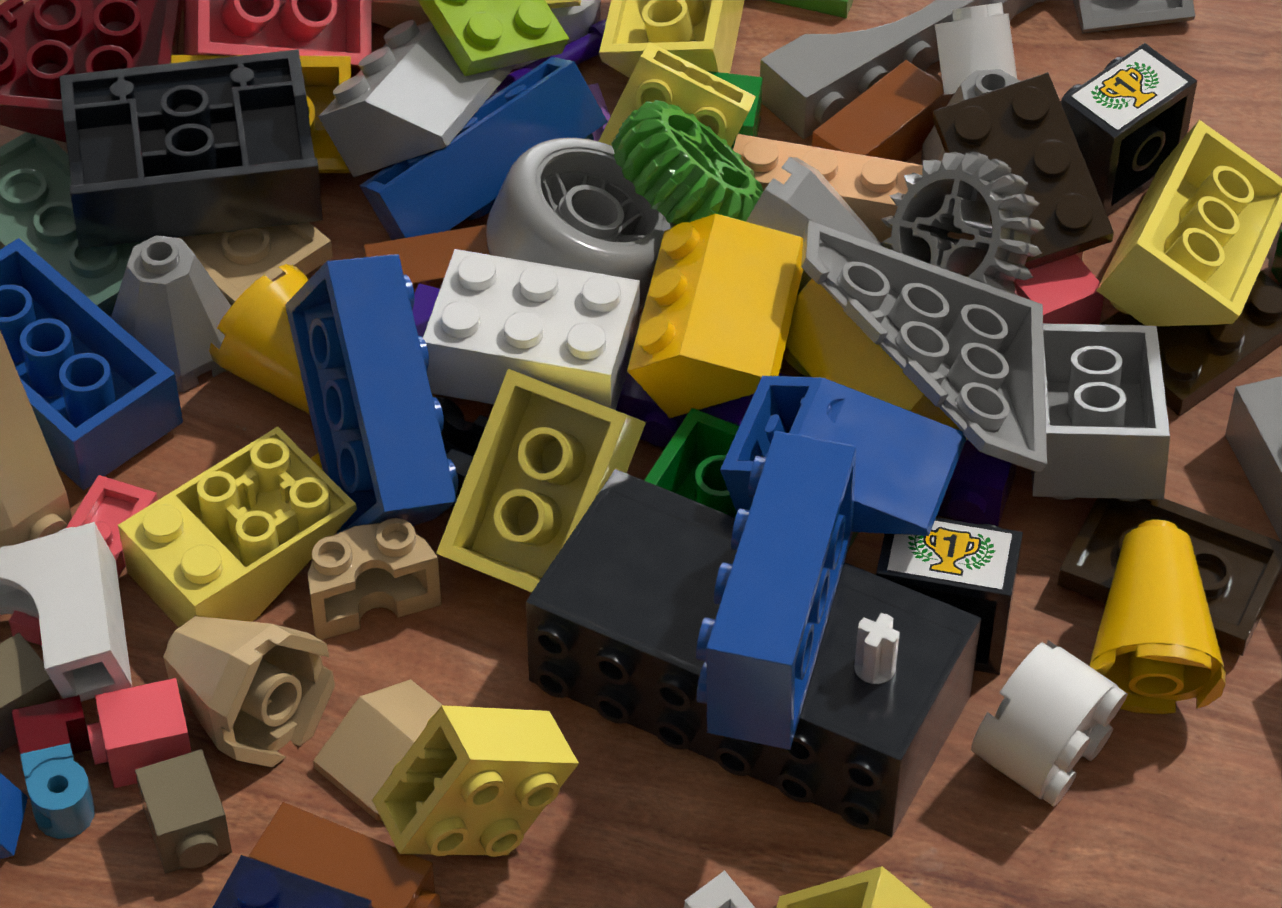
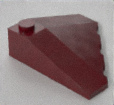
(74, 37)

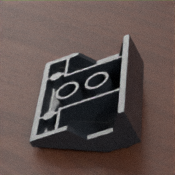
(190, 148)

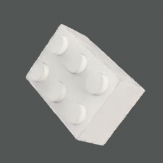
(531, 319)

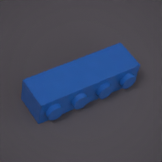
(466, 176)

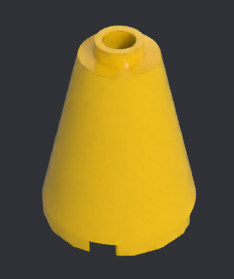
(260, 340)
(1158, 624)

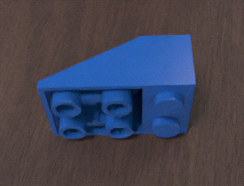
(900, 455)

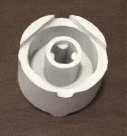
(1048, 720)

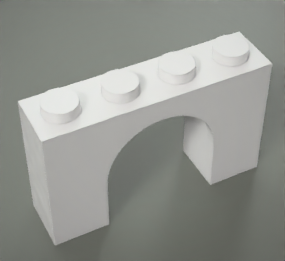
(75, 594)

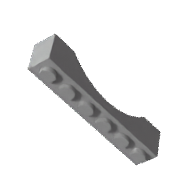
(826, 72)

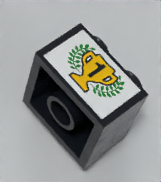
(1130, 121)
(962, 567)

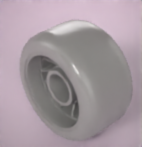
(576, 212)

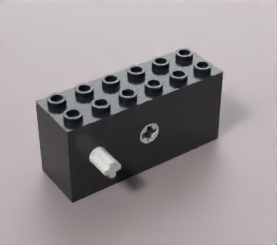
(622, 630)

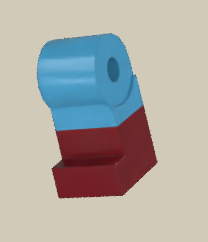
(54, 781)

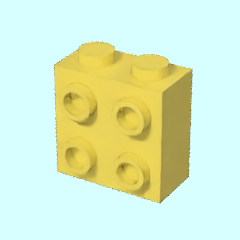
(680, 83)
(474, 781)

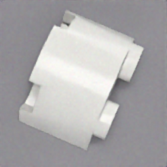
(974, 41)

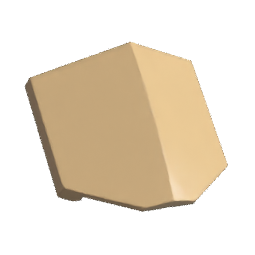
(374, 740)

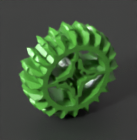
(683, 165)

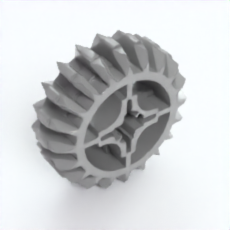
(960, 198)

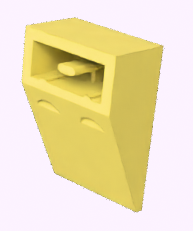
(234, 532)

